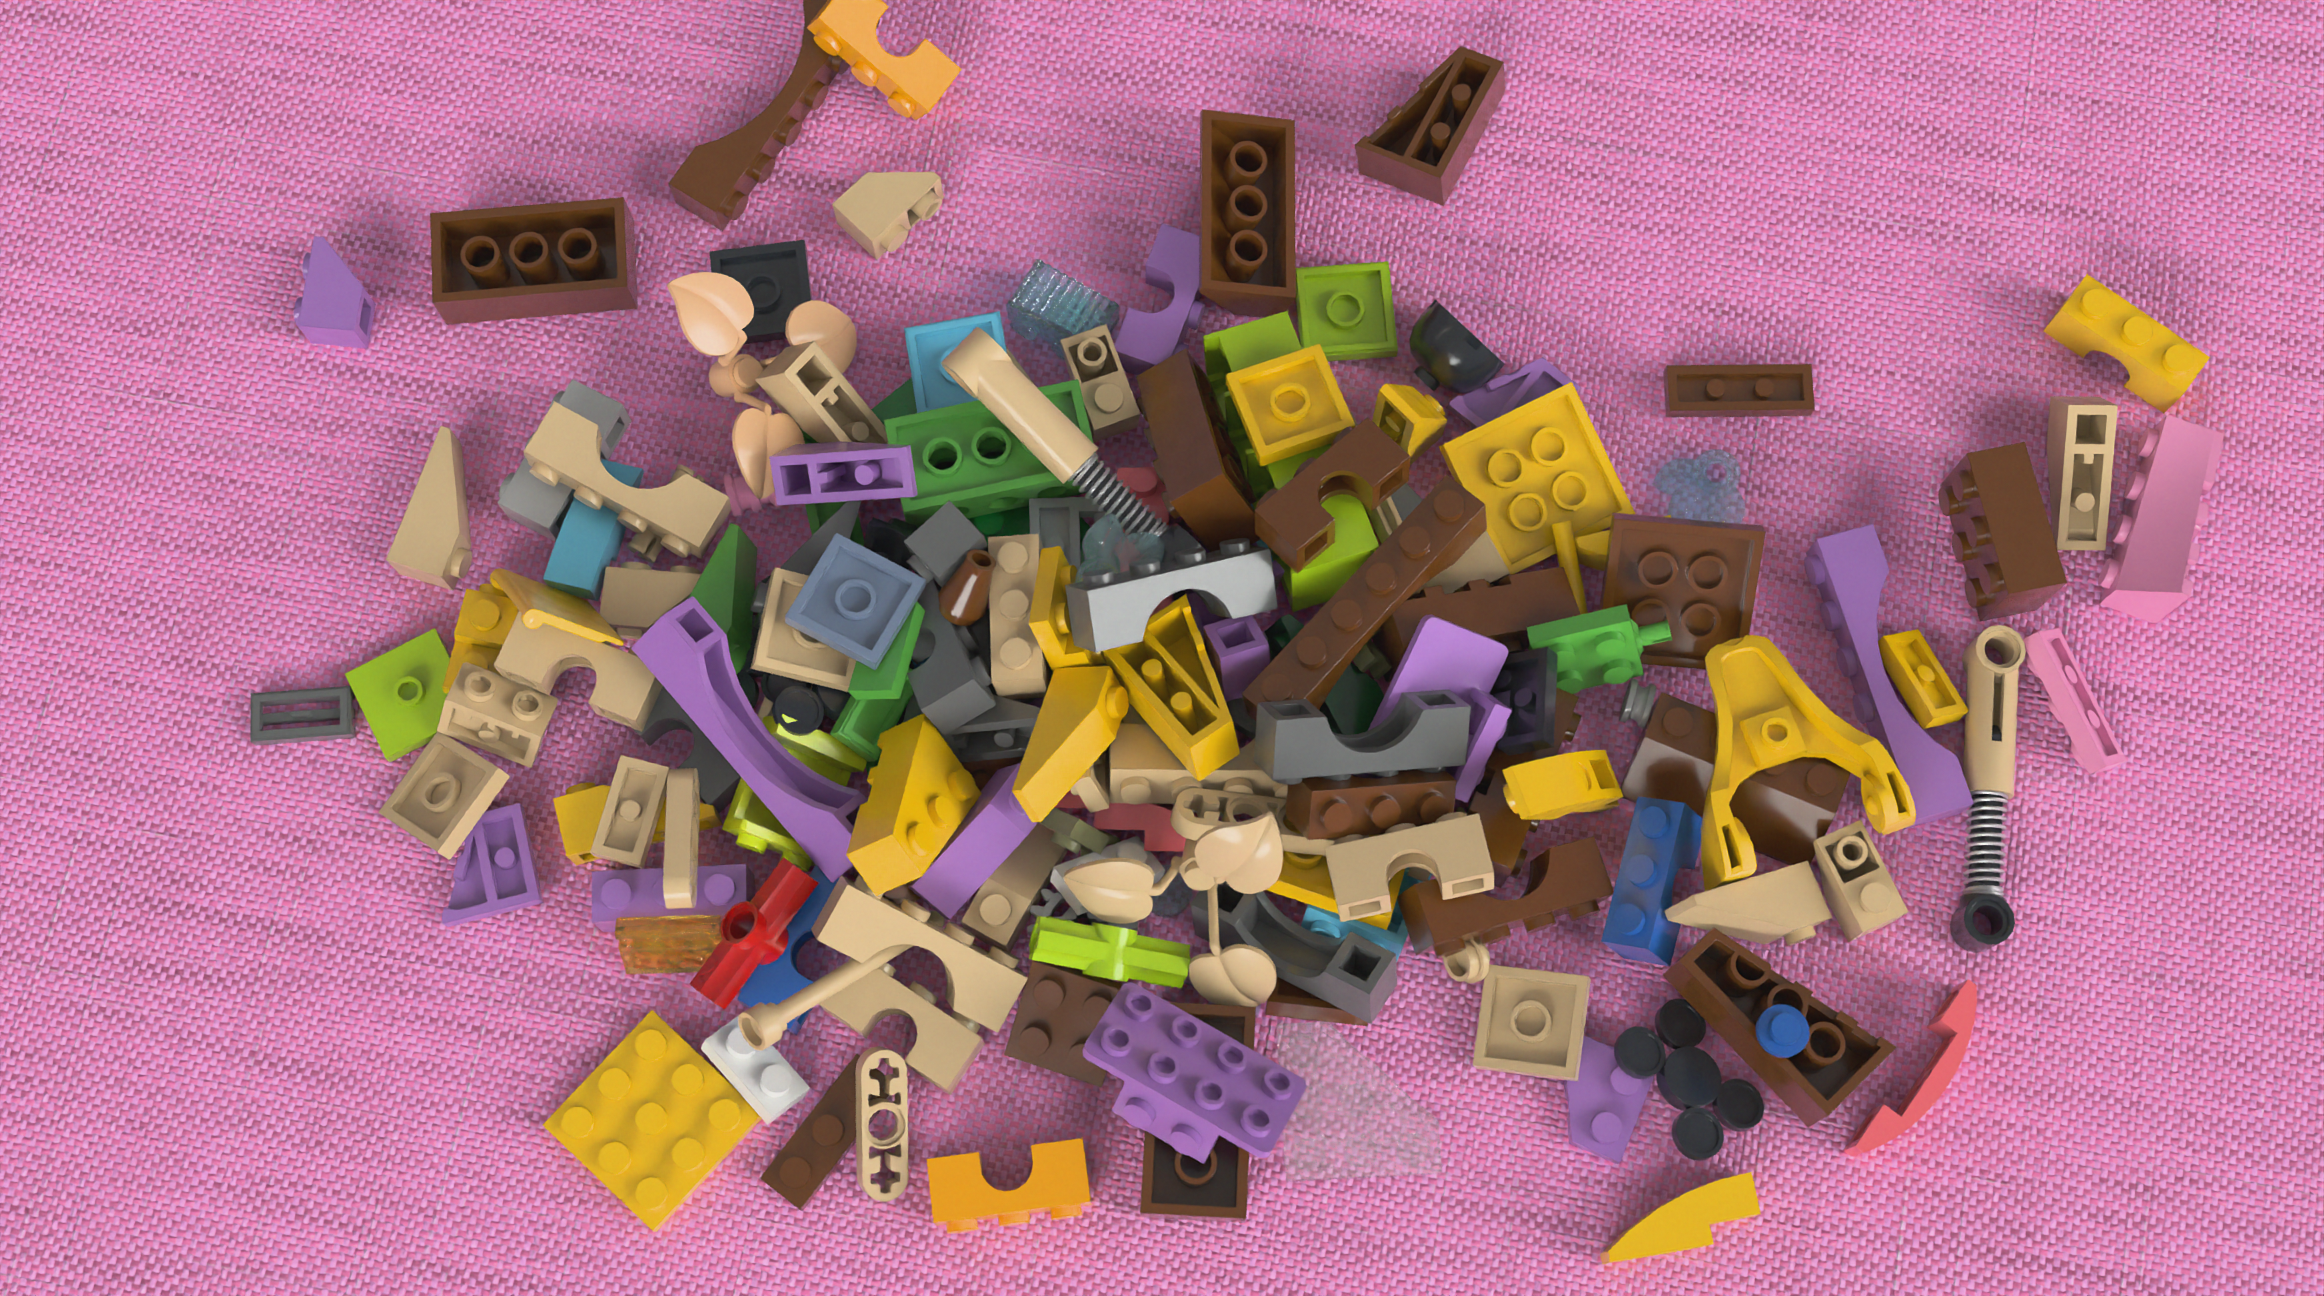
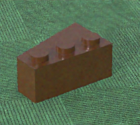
(1437, 129)

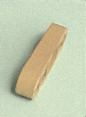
(681, 838)
(868, 1162)

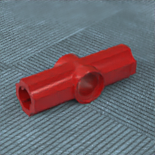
(754, 933)

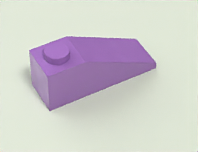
(842, 472)
(976, 847)

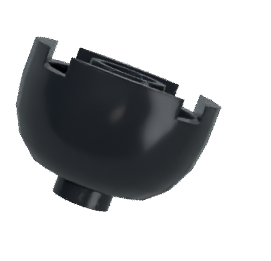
(1450, 353)

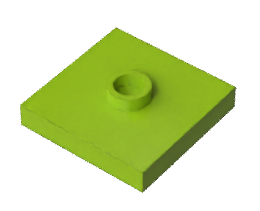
(1346, 310)
(403, 693)

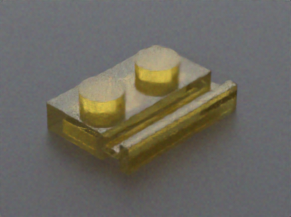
(667, 942)

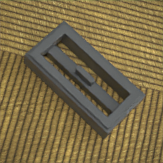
(345, 714)

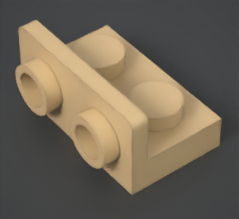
(496, 714)

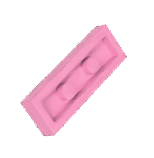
(2072, 701)

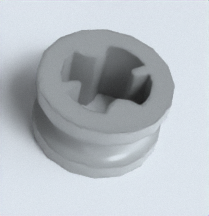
(1637, 703)

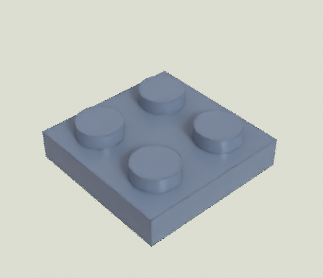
(855, 601)

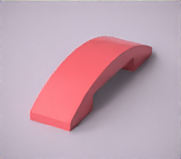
(1954, 1025)

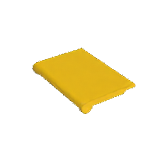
(554, 607)

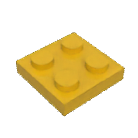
(1289, 404)

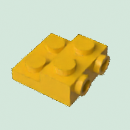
(1051, 616)
(480, 630)

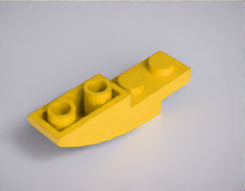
(1562, 785)

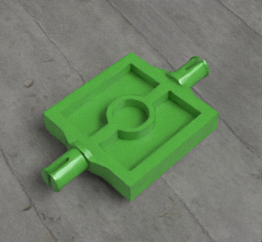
(1597, 647)

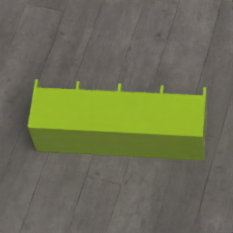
(1354, 537)

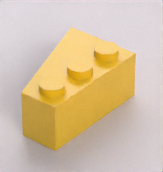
(1177, 690)
(912, 807)

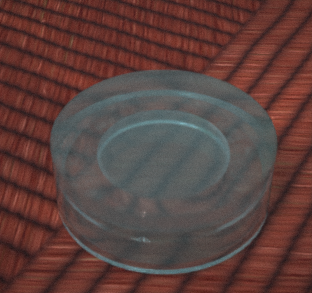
(1173, 899)

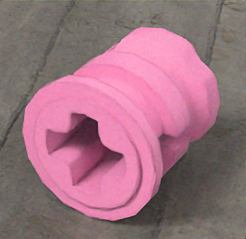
(742, 497)

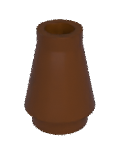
(967, 591)

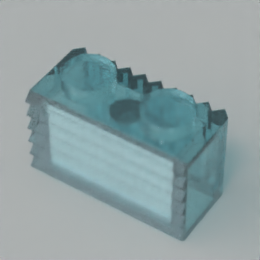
(1057, 307)

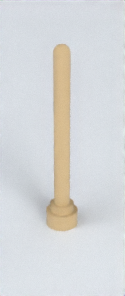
(764, 1023)

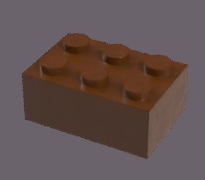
(2001, 532)

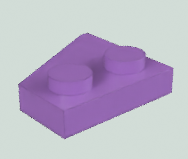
(1508, 393)
(495, 869)
(1603, 1103)

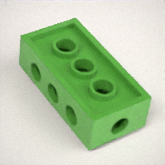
(975, 483)

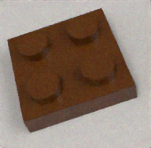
(1058, 1017)

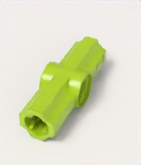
(1109, 952)

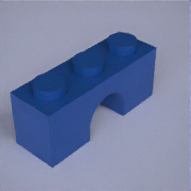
(1658, 844)
(781, 978)

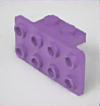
(1468, 665)
(1190, 1078)

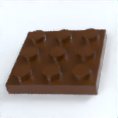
(1686, 573)

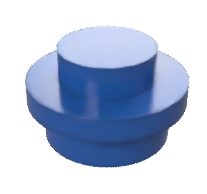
(1782, 1031)

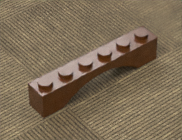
(723, 172)
(1412, 555)

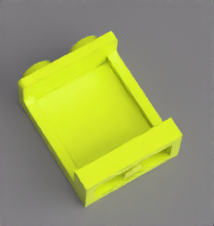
(752, 819)

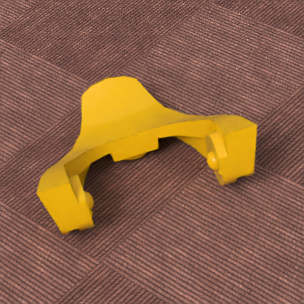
(1771, 719)

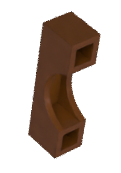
(1559, 883)

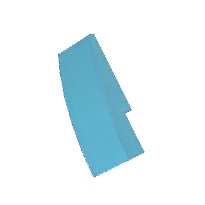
(589, 542)

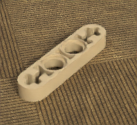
(1213, 802)

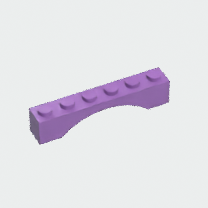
(1850, 580)
(695, 666)

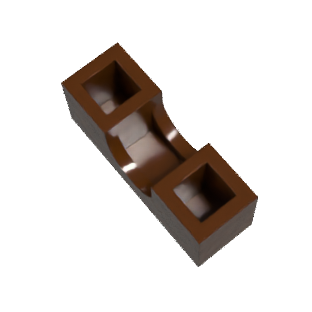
(1358, 464)
(1368, 805)

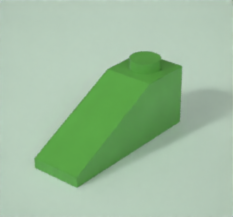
(728, 589)

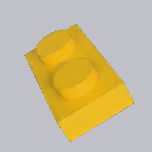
(1921, 679)

